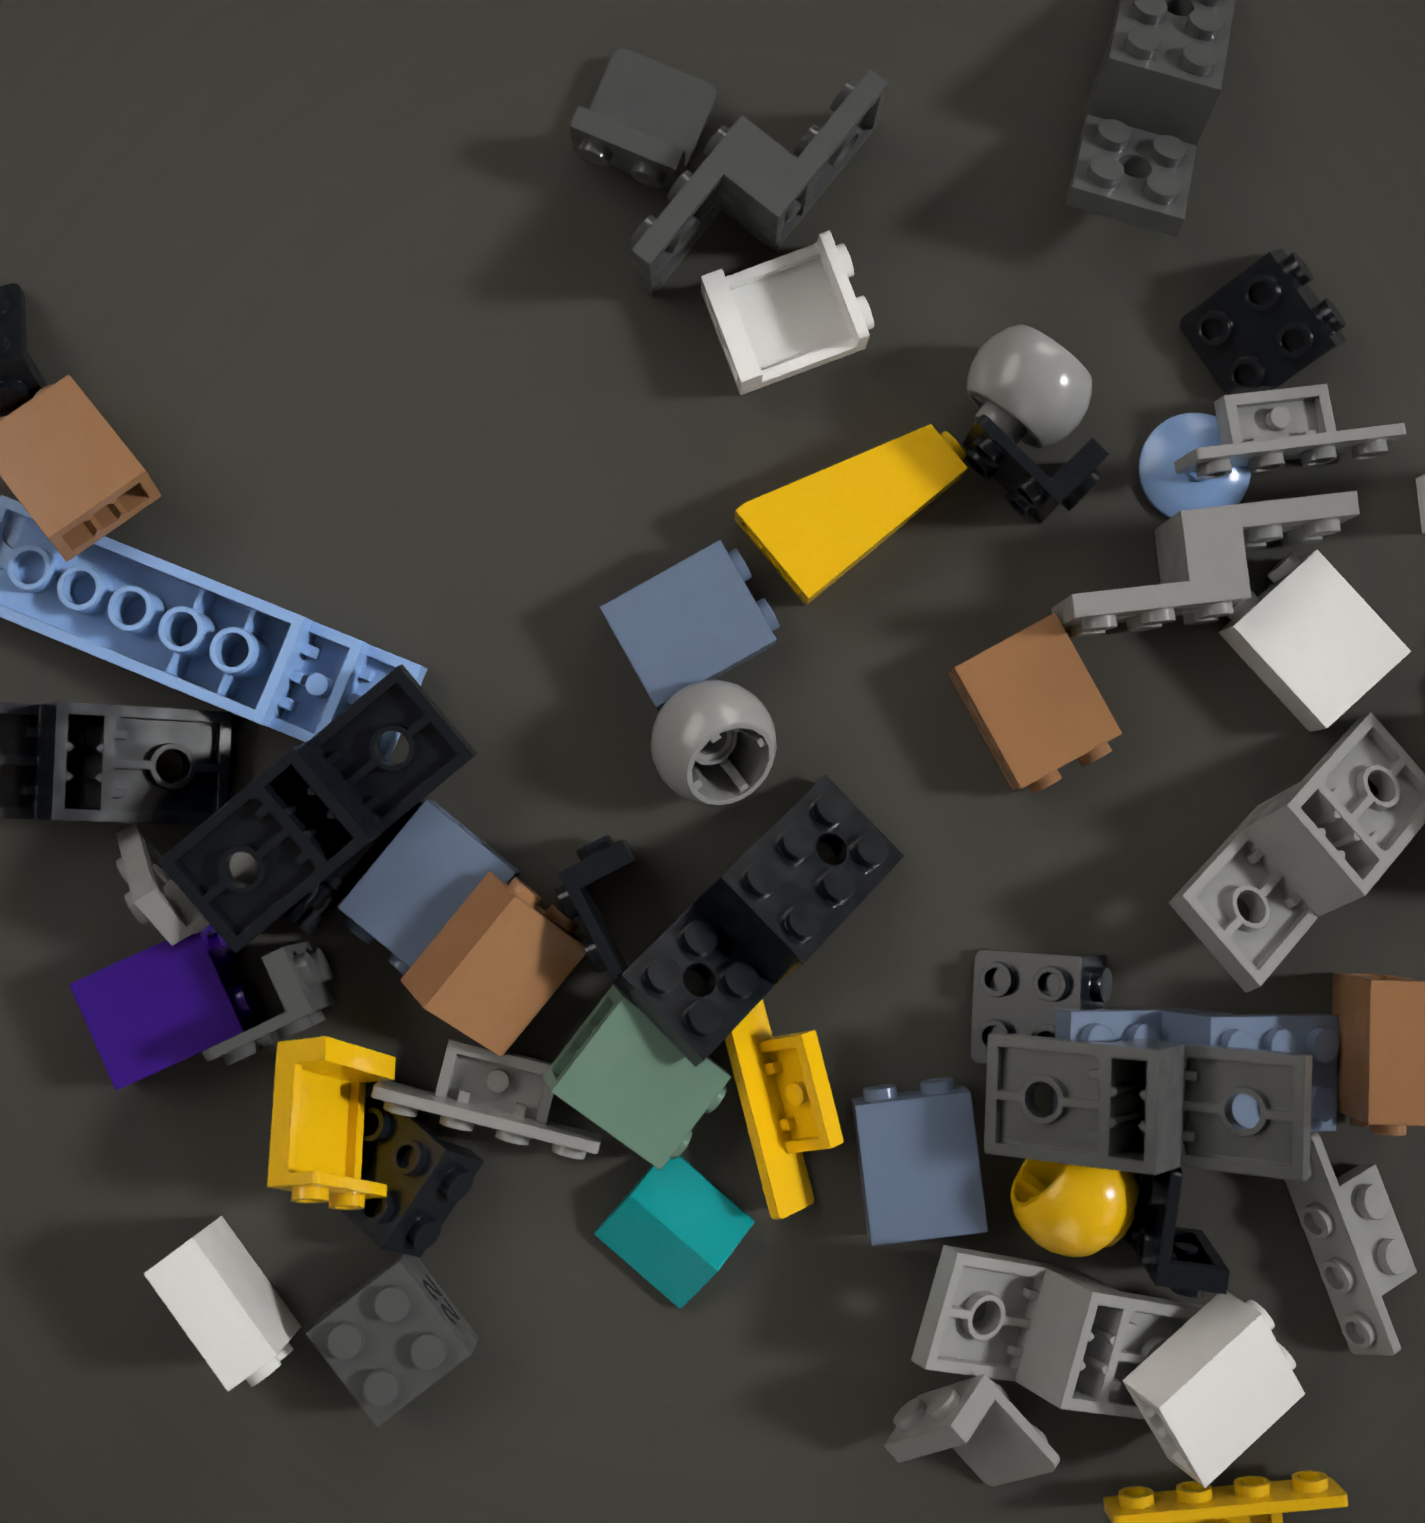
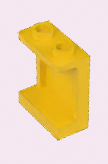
(321, 1120)

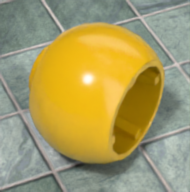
(1073, 1206)

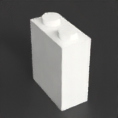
(1313, 640)
(225, 1305)
(1215, 1386)

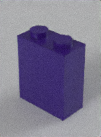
(164, 1006)

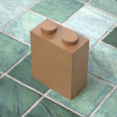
(71, 468)
(1036, 705)
(495, 962)
(1380, 1051)

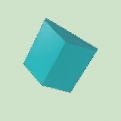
(675, 1229)

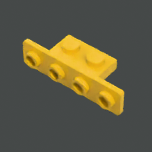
(784, 1106)
(1247, 1501)

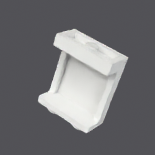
(787, 314)

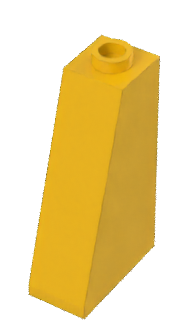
(844, 512)

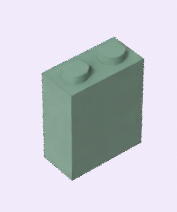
(635, 1080)

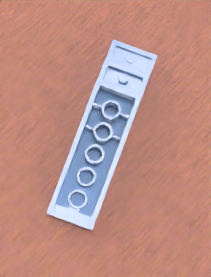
(188, 631)

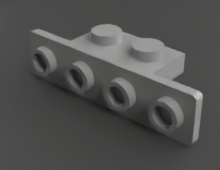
(1282, 426)
(493, 1093)
(1354, 1247)

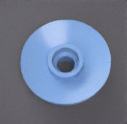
(1178, 492)

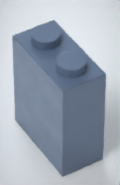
(691, 622)
(420, 884)
(918, 1162)

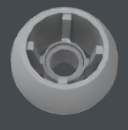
(1029, 386)
(713, 742)

